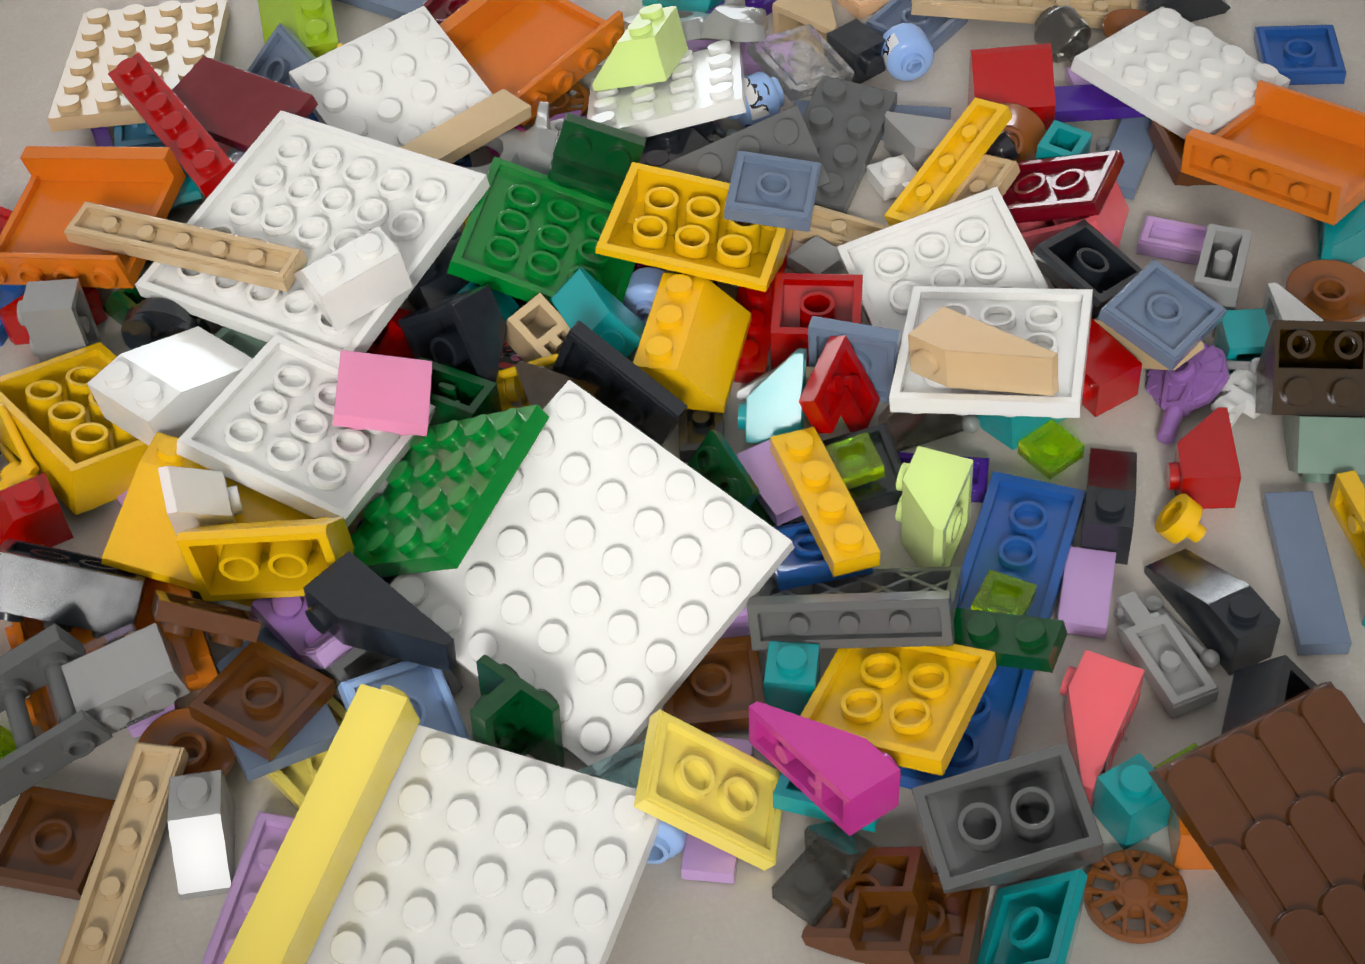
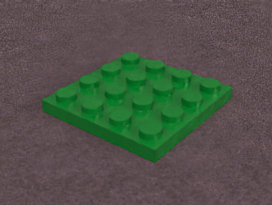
(534, 236)
(444, 492)

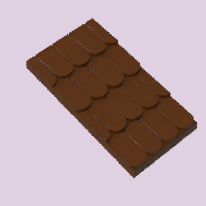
(1285, 822)

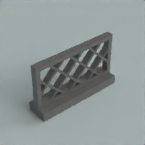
(860, 610)

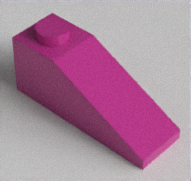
(829, 765)

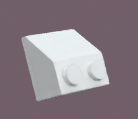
(356, 278)

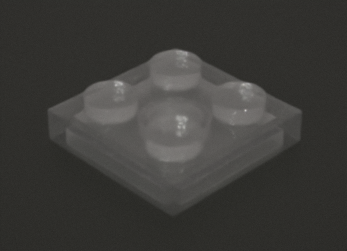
(799, 60)

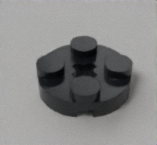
(154, 316)

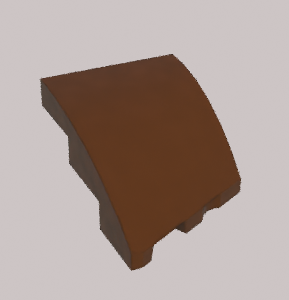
(899, 914)

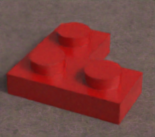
(839, 389)

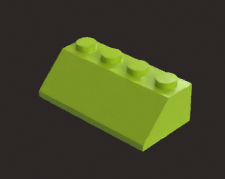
(308, 19)

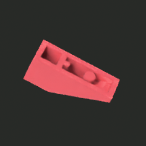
(1098, 712)

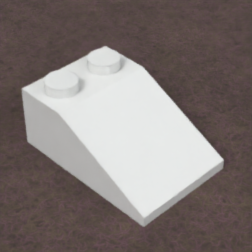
(166, 383)

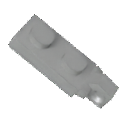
(1165, 656)

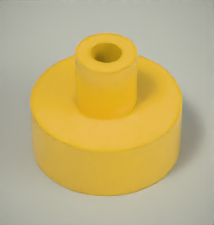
(1180, 520)

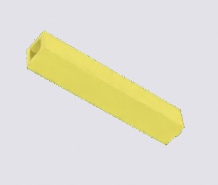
(327, 830)

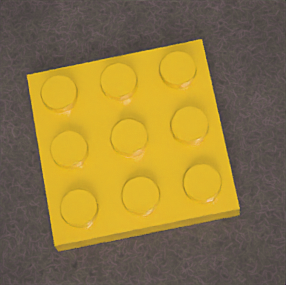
(904, 699)

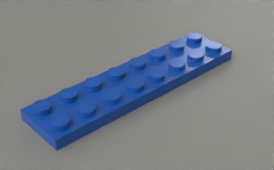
(1028, 535)

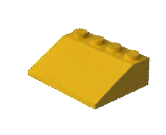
(681, 227)
(66, 431)
(143, 533)

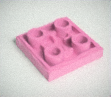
(383, 393)

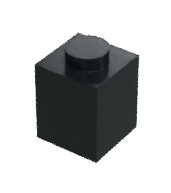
(859, 49)

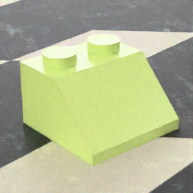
(645, 51)
(934, 505)

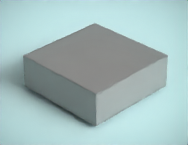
(815, 258)

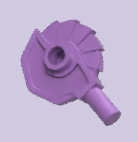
(1187, 388)

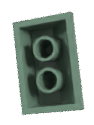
(1324, 446)

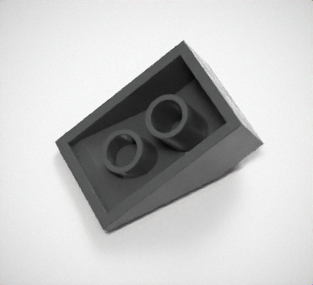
(1009, 821)

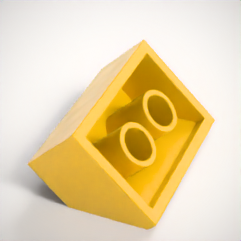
(693, 341)
(262, 557)

